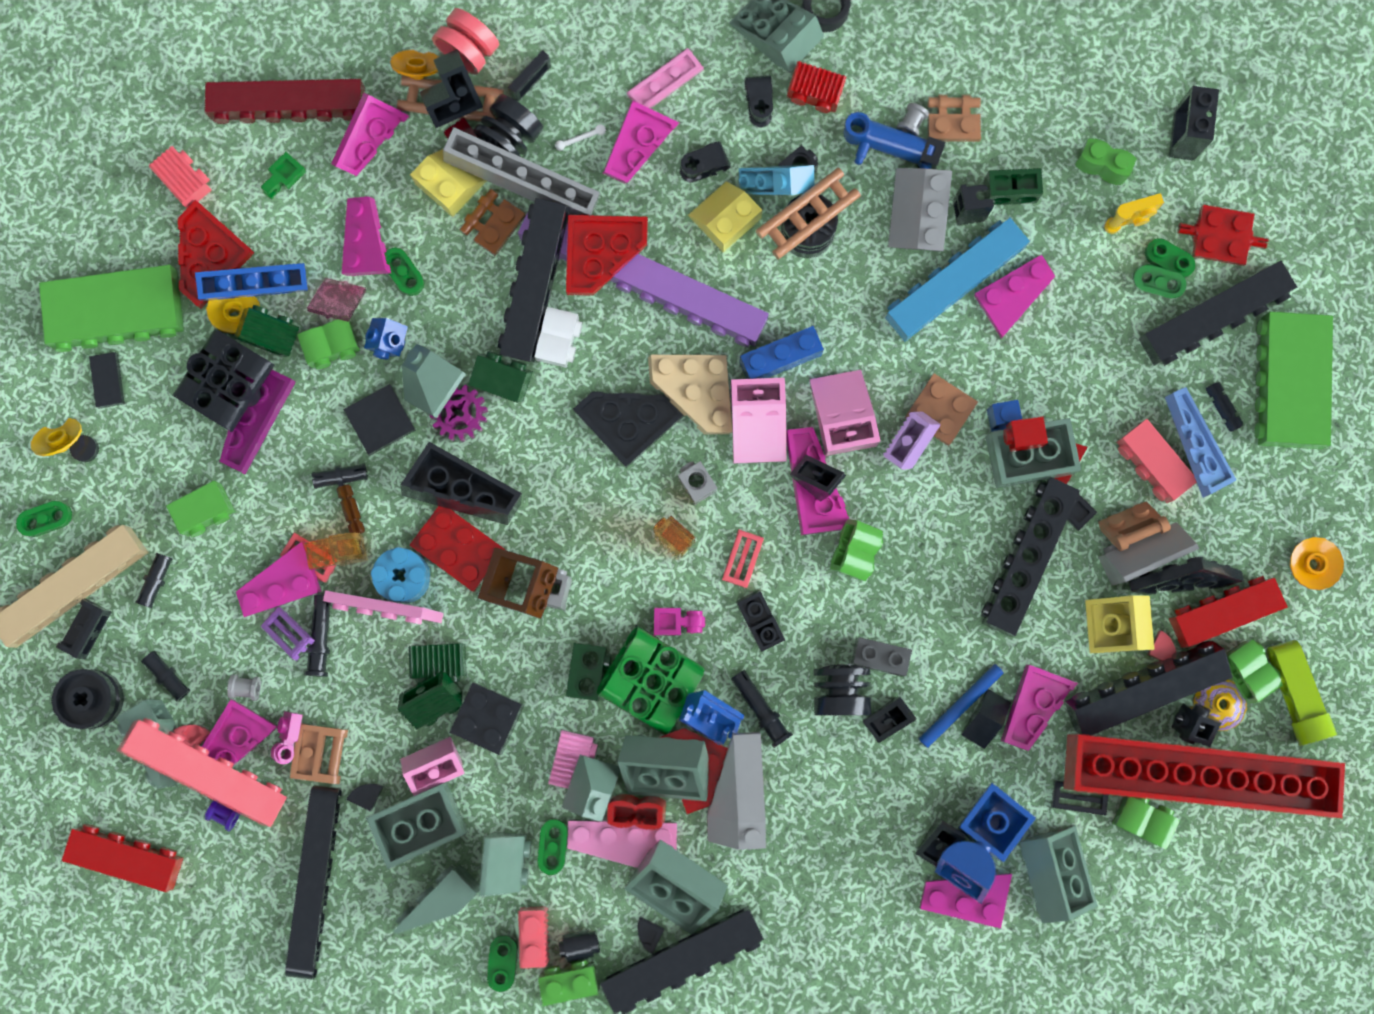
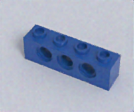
(251, 282)

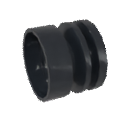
(511, 126)
(818, 241)
(842, 691)

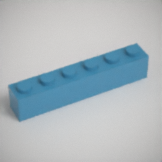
(957, 279)

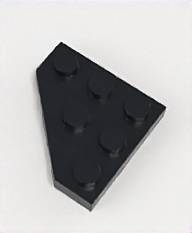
(628, 421)
(1184, 577)

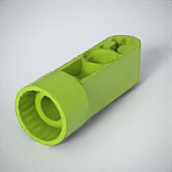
(1301, 694)

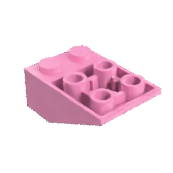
(844, 413)
(758, 420)

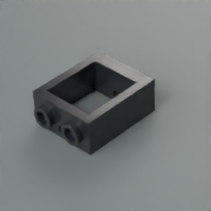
(1191, 126)

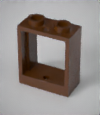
(499, 577)

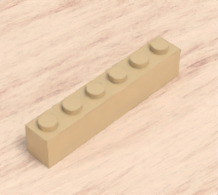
(69, 585)

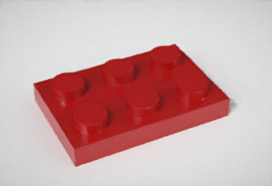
(455, 547)

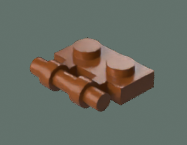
(498, 228)

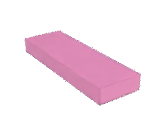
(666, 79)

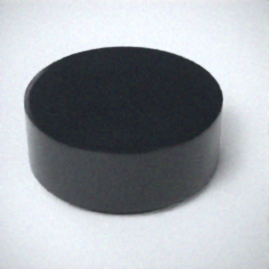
(84, 449)

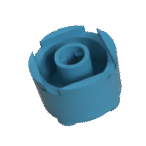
(385, 575)

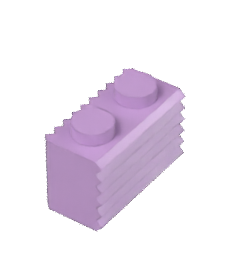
(911, 440)

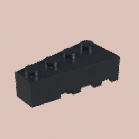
(457, 485)

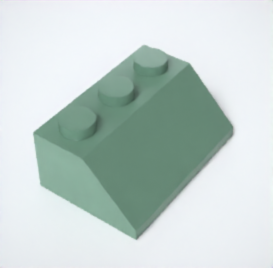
(665, 767)
(1058, 875)
(676, 887)

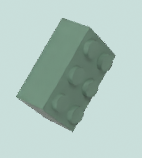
(1053, 460)
(417, 825)

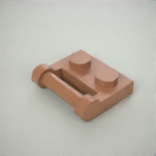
(1133, 525)
(309, 754)

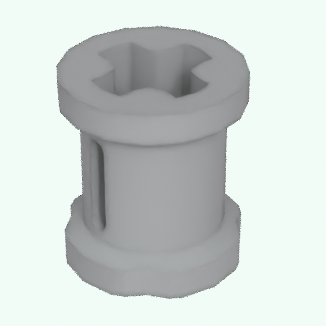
(913, 119)
(244, 687)

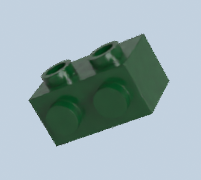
(500, 376)

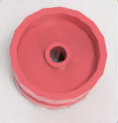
(468, 37)

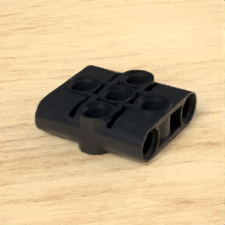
(211, 385)

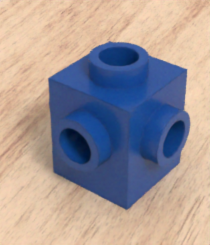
(385, 338)

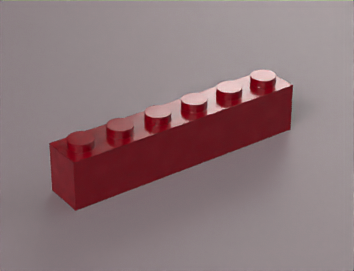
(282, 100)

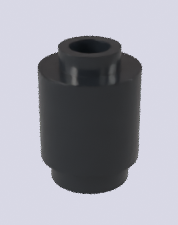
(579, 945)

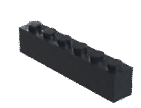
(534, 279)
(1218, 313)
(1148, 688)
(681, 960)

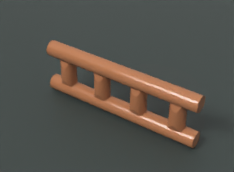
(412, 105)
(791, 212)

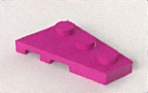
(366, 132)
(636, 141)
(362, 240)
(1014, 293)
(280, 583)
(1034, 704)
(237, 733)
(947, 899)

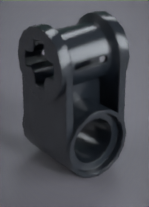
(759, 98)
(707, 162)

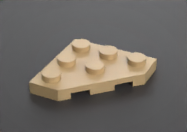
(696, 388)

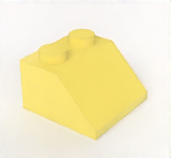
(446, 183)
(726, 215)
(1119, 624)

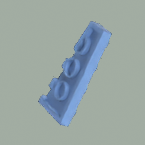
(1200, 446)

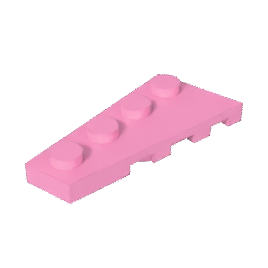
(388, 609)
(618, 844)

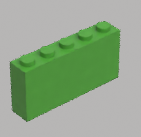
(111, 308)
(1294, 380)

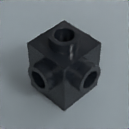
(1196, 724)

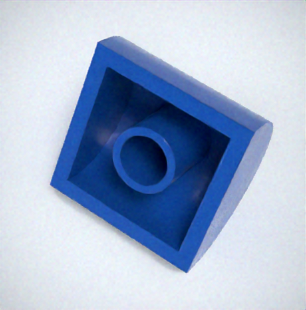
(996, 822)
(968, 868)

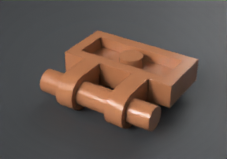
(954, 127)

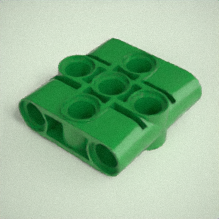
(624, 688)

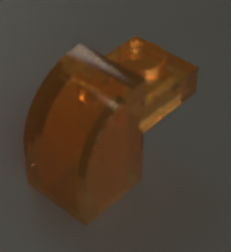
(336, 550)

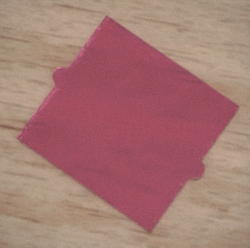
(336, 299)

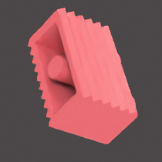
(179, 177)
(533, 937)

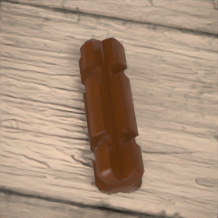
(350, 509)

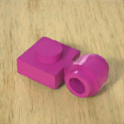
(669, 622)
(289, 730)

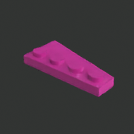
(812, 514)

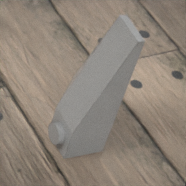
(738, 805)

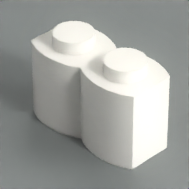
(557, 337)

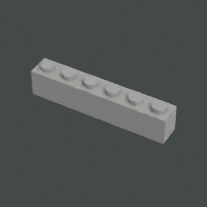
(517, 173)

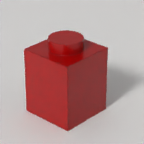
(1025, 434)

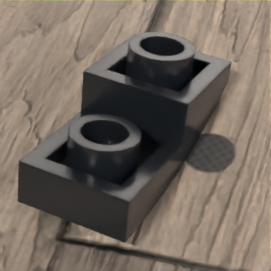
(760, 620)

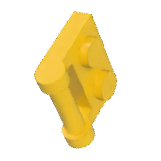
(1134, 212)

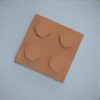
(946, 406)

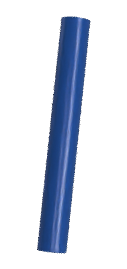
(961, 706)

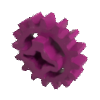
(464, 404)

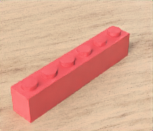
(202, 773)

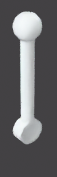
(600, 130)

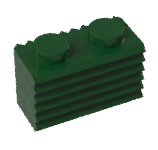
(266, 331)
(431, 659)
(430, 700)

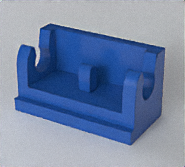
(710, 716)

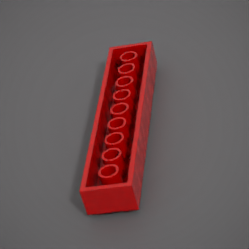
(1204, 776)

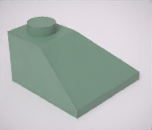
(429, 380)
(591, 788)

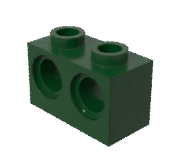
(1014, 186)
(580, 671)

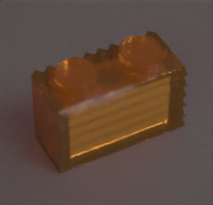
(673, 537)

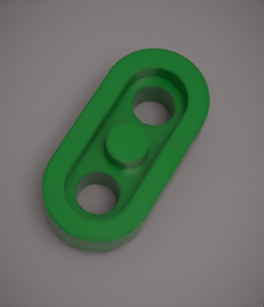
(1170, 258)
(404, 272)
(1158, 281)
(45, 519)
(552, 846)
(501, 963)

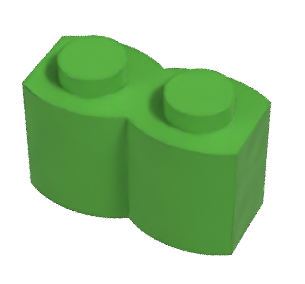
(1102, 160)
(329, 343)
(857, 550)
(1252, 672)
(1146, 821)

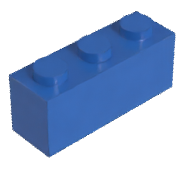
(782, 354)

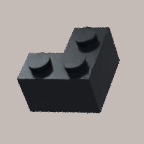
(452, 96)

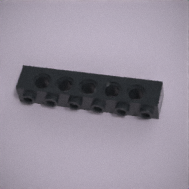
(1063, 498)

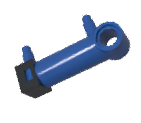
(891, 141)

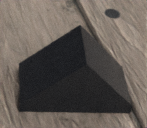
(817, 477)
(889, 719)
(987, 719)
(937, 840)

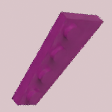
(252, 429)

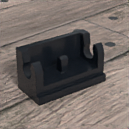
(968, 207)
(84, 629)

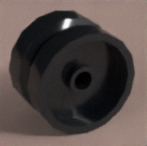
(87, 699)

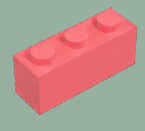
(1156, 462)

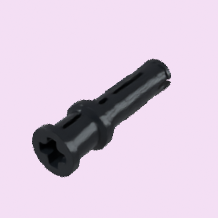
(318, 650)
(768, 719)

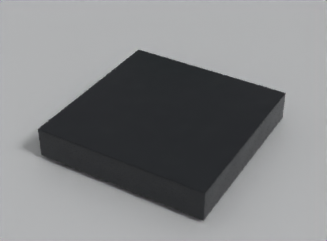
(379, 420)

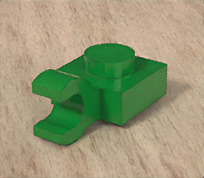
(284, 172)

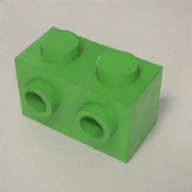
(201, 509)
(568, 983)

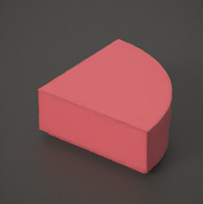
(1163, 647)
(193, 734)

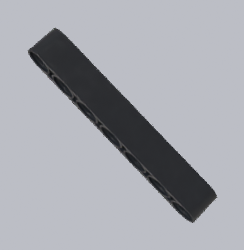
(312, 881)

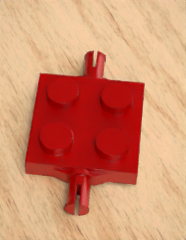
(1223, 235)

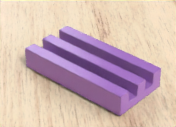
(300, 646)

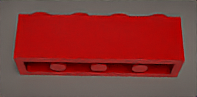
(1227, 612)
(122, 858)

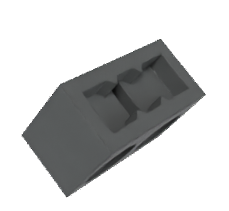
(881, 657)

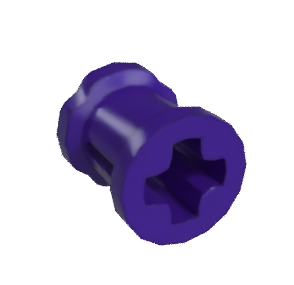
(222, 815)

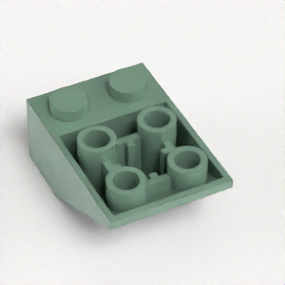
(779, 30)
(157, 712)
(452, 894)

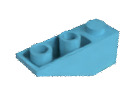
(777, 180)

